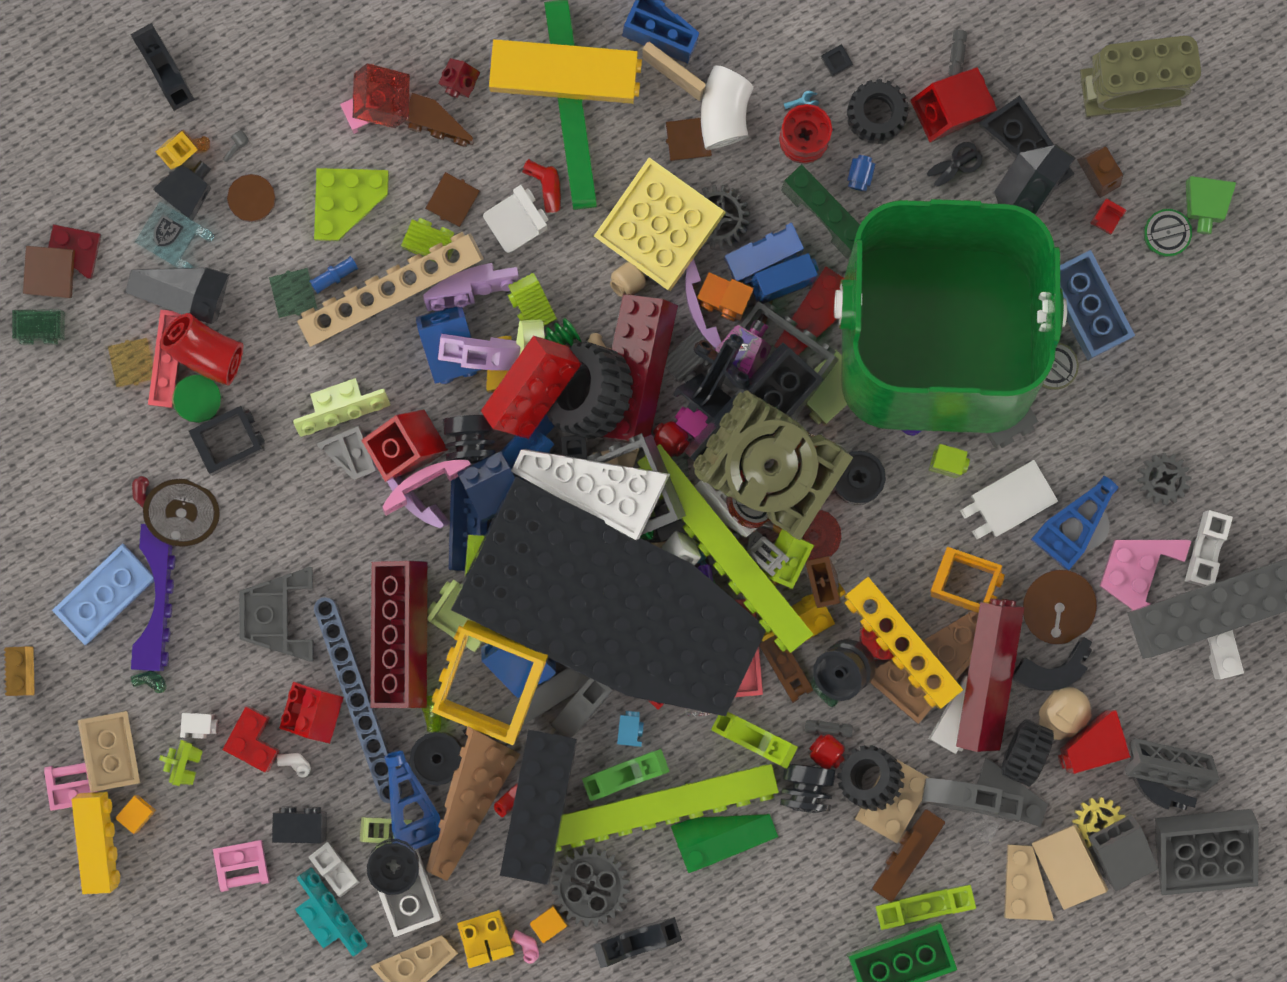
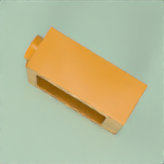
(945, 568)

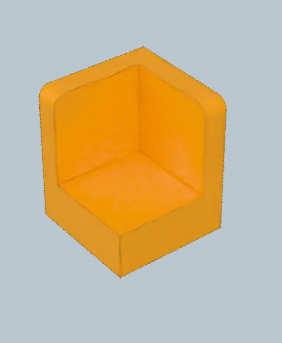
(135, 814)
(548, 924)

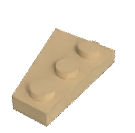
(1024, 886)
(416, 963)

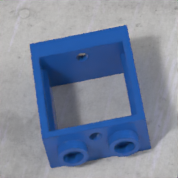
(784, 278)

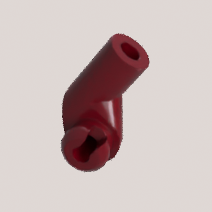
(139, 490)

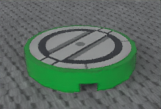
(1167, 232)

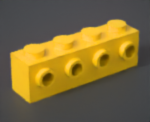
(95, 842)

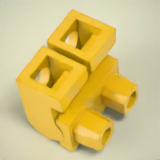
(482, 928)

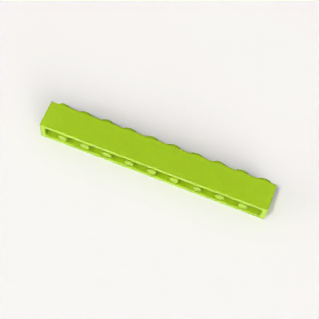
(734, 561)
(667, 806)

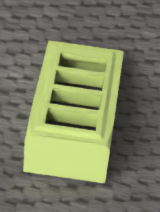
(364, 832)

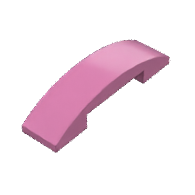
(397, 499)

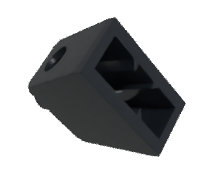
(185, 189)

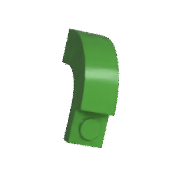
(625, 774)

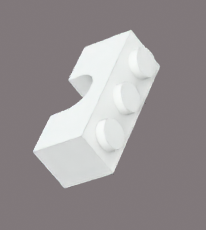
(1204, 558)
(1224, 656)

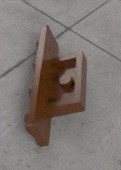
(906, 858)

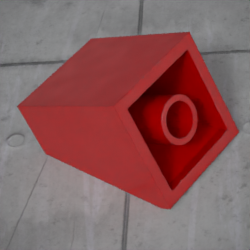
(953, 104)
(404, 444)
(1095, 745)

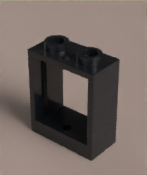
(205, 451)

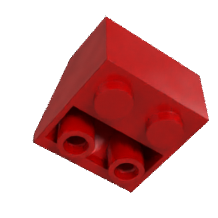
(311, 712)

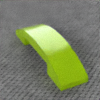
(925, 906)

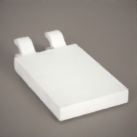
(1011, 500)

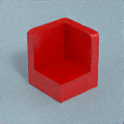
(1108, 216)

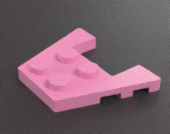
(1133, 567)

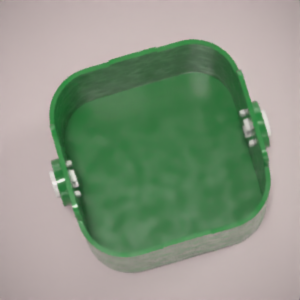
(949, 315)

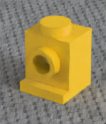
(176, 150)

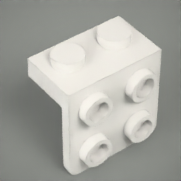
(516, 220)

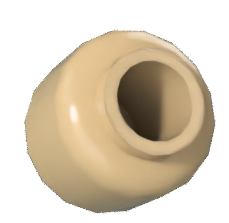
(627, 280)

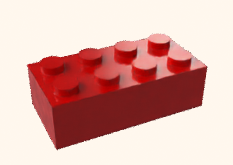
(530, 387)

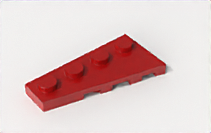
(815, 311)

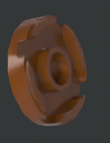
(251, 198)

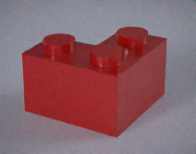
(245, 740)

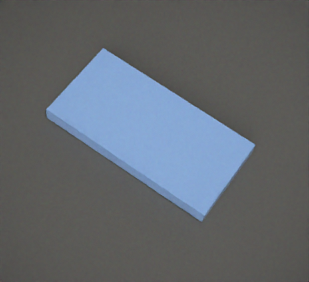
(104, 594)

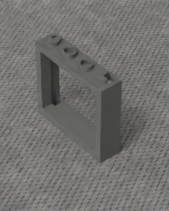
(805, 337)
(657, 465)

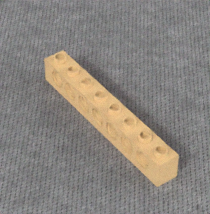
(316, 332)

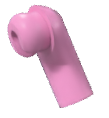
(528, 945)

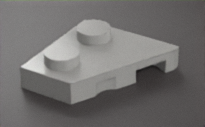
(350, 453)

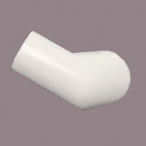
(296, 761)

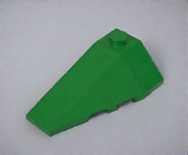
(713, 839)

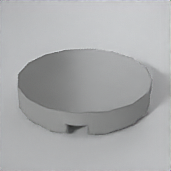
(1072, 527)

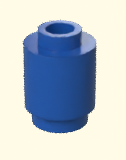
(861, 173)

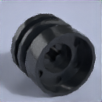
(469, 438)
(807, 788)
(379, 872)

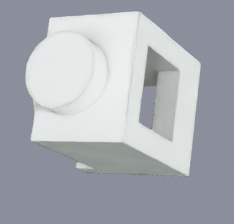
(198, 725)

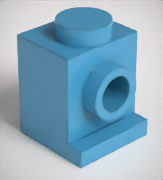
(630, 729)

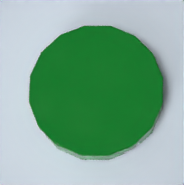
(196, 398)

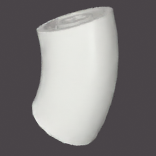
(724, 108)

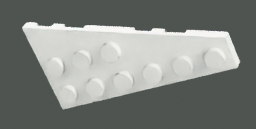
(609, 491)

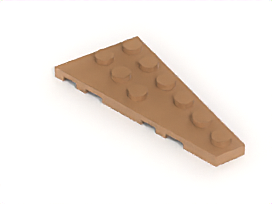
(949, 645)
(471, 793)

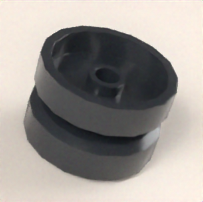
(872, 480)
(844, 669)
(425, 748)

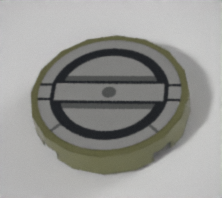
(1063, 369)

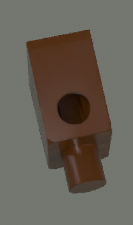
(1101, 170)

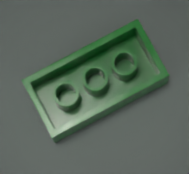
(905, 957)

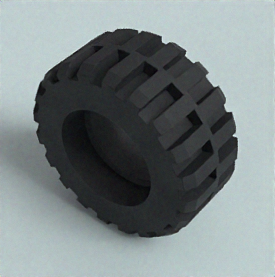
(606, 398)

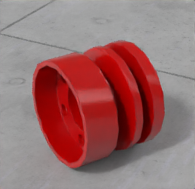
(813, 123)

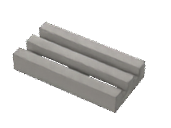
(774, 562)

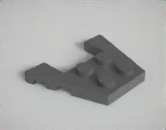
(265, 614)

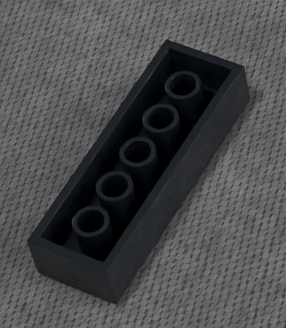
(780, 381)
(538, 807)

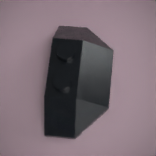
(1034, 177)

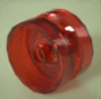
(828, 535)

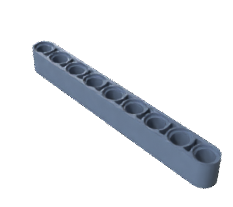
(349, 690)

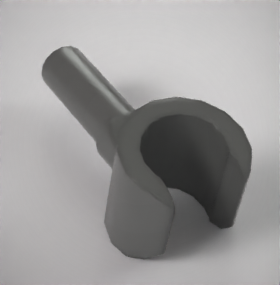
(240, 141)

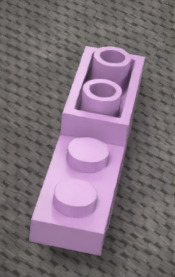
(461, 287)
(477, 353)

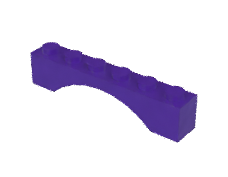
(149, 649)

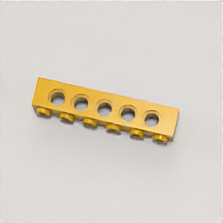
(948, 686)

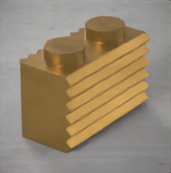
(19, 671)

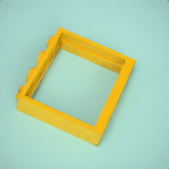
(472, 718)

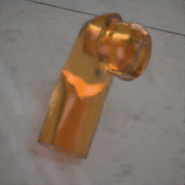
(201, 144)

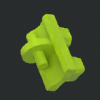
(179, 774)

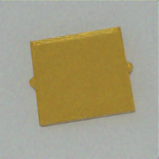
(131, 362)

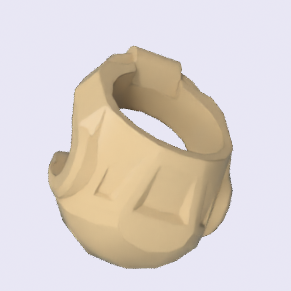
(1065, 712)

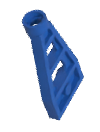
(1056, 543)
(423, 830)

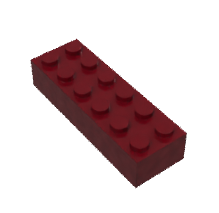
(644, 342)
(399, 634)

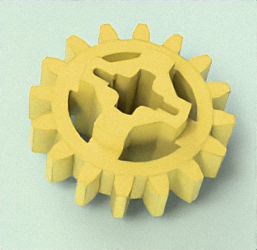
(1095, 811)

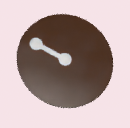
(1059, 606)

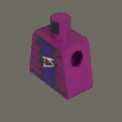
(753, 350)

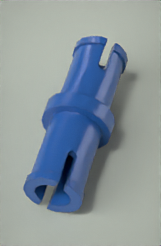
(333, 274)

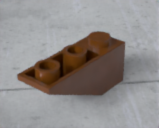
(432, 117)

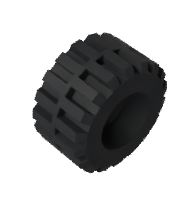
(886, 93)
(1027, 752)
(887, 785)

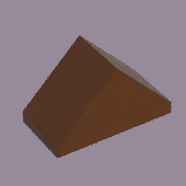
(823, 581)

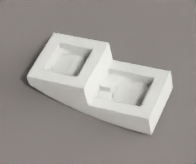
(334, 869)

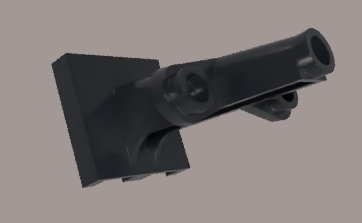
(704, 390)

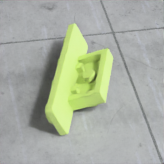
(339, 405)

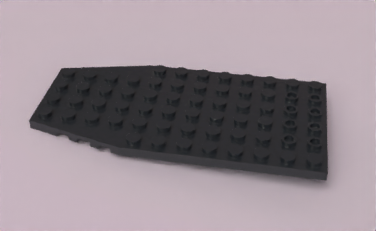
(607, 604)

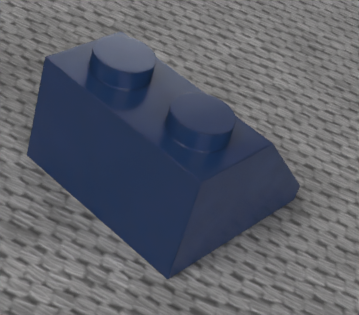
(487, 484)

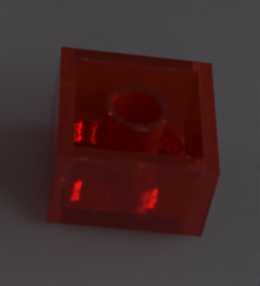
(381, 95)

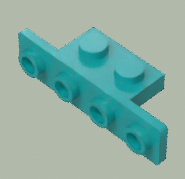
(325, 916)

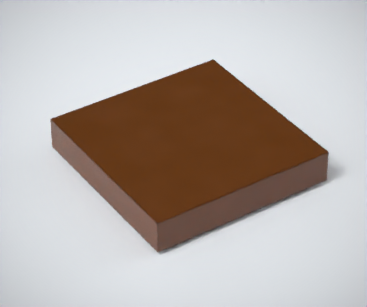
(48, 271)

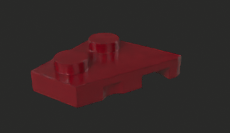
(83, 242)

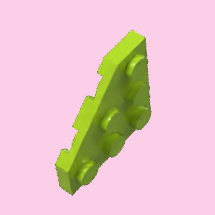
(345, 199)

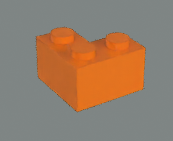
(724, 296)

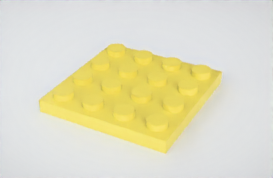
(659, 224)

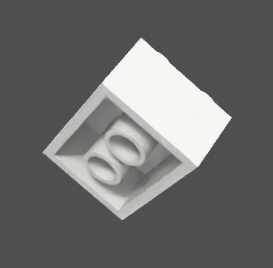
(413, 907)

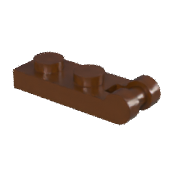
(786, 669)

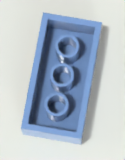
(1092, 306)

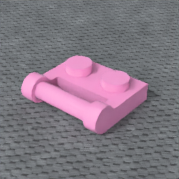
(61, 794)
(240, 857)

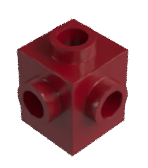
(458, 78)

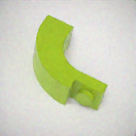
(754, 739)

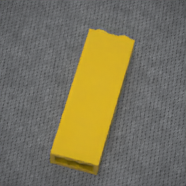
(564, 71)

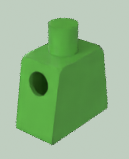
(1208, 201)

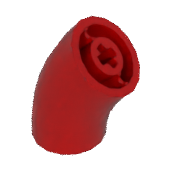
(202, 349)

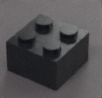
(299, 826)

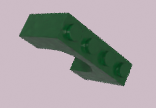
(805, 189)

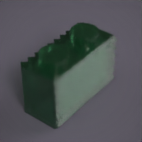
(38, 325)

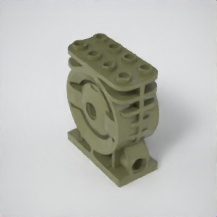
(1140, 76)
(798, 495)

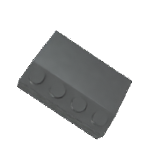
(1207, 851)

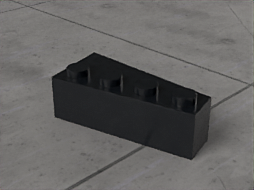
(1018, 131)

